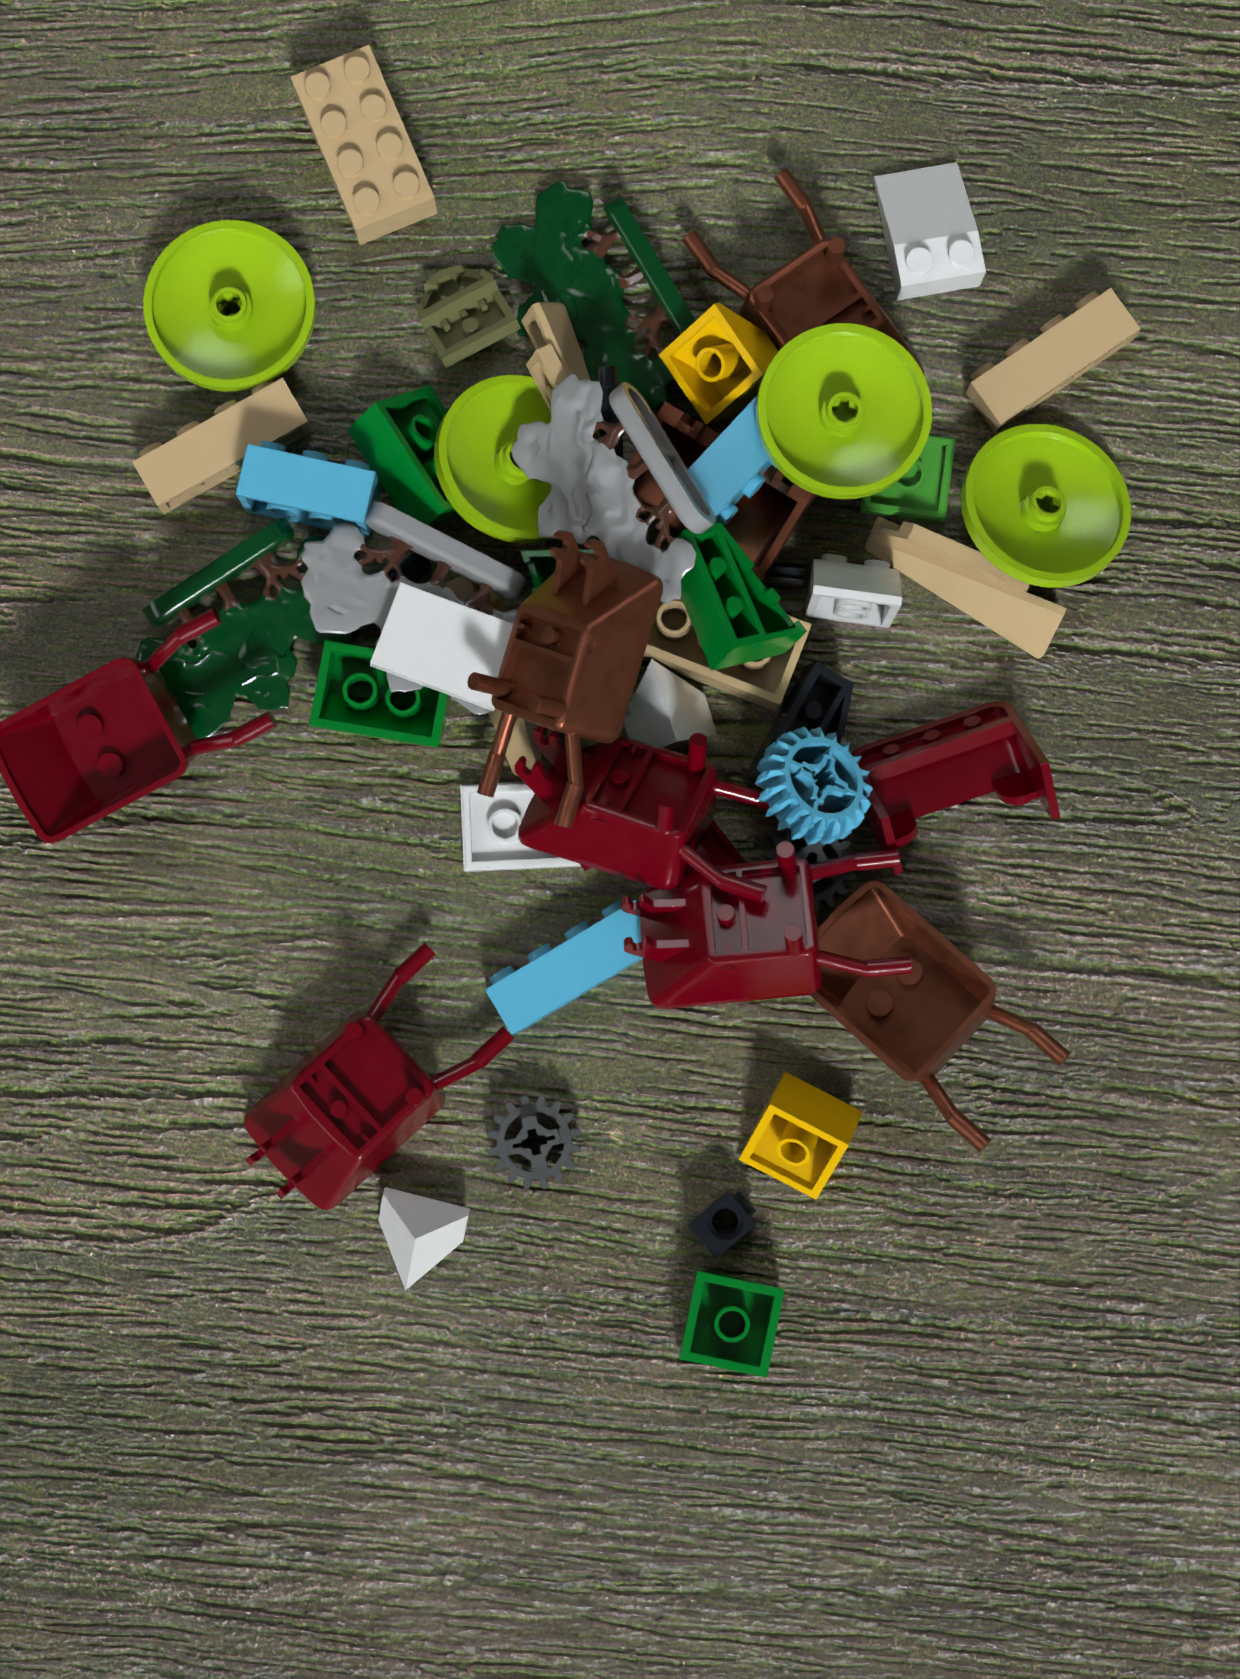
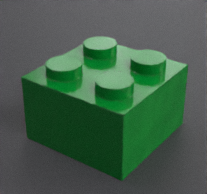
(731, 1323)

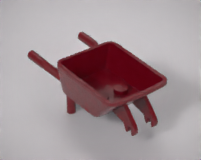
(106, 741)
(636, 813)
(729, 949)
(353, 1100)

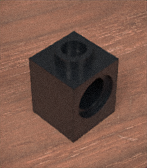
(703, 1228)

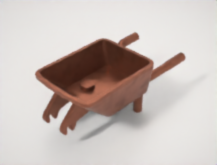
(808, 290)
(572, 658)
(916, 1017)

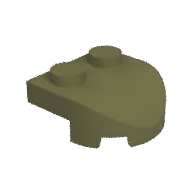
(463, 313)

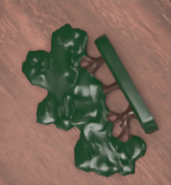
(590, 289)
(253, 643)

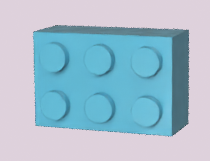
(307, 487)

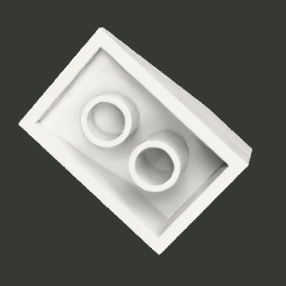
(929, 231)
(853, 592)

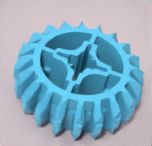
(800, 788)

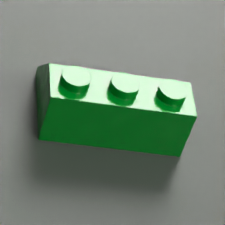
(399, 446)
(359, 701)

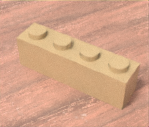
(1051, 360)
(216, 448)

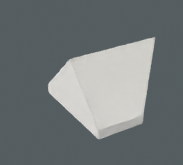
(667, 710)
(419, 1231)

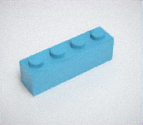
(732, 465)
(566, 971)

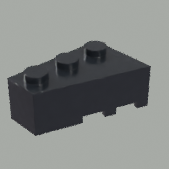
(816, 701)

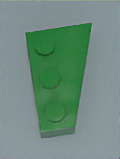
(730, 605)

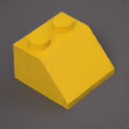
(719, 362)
(801, 1135)

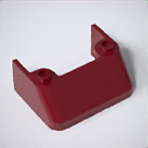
(950, 764)

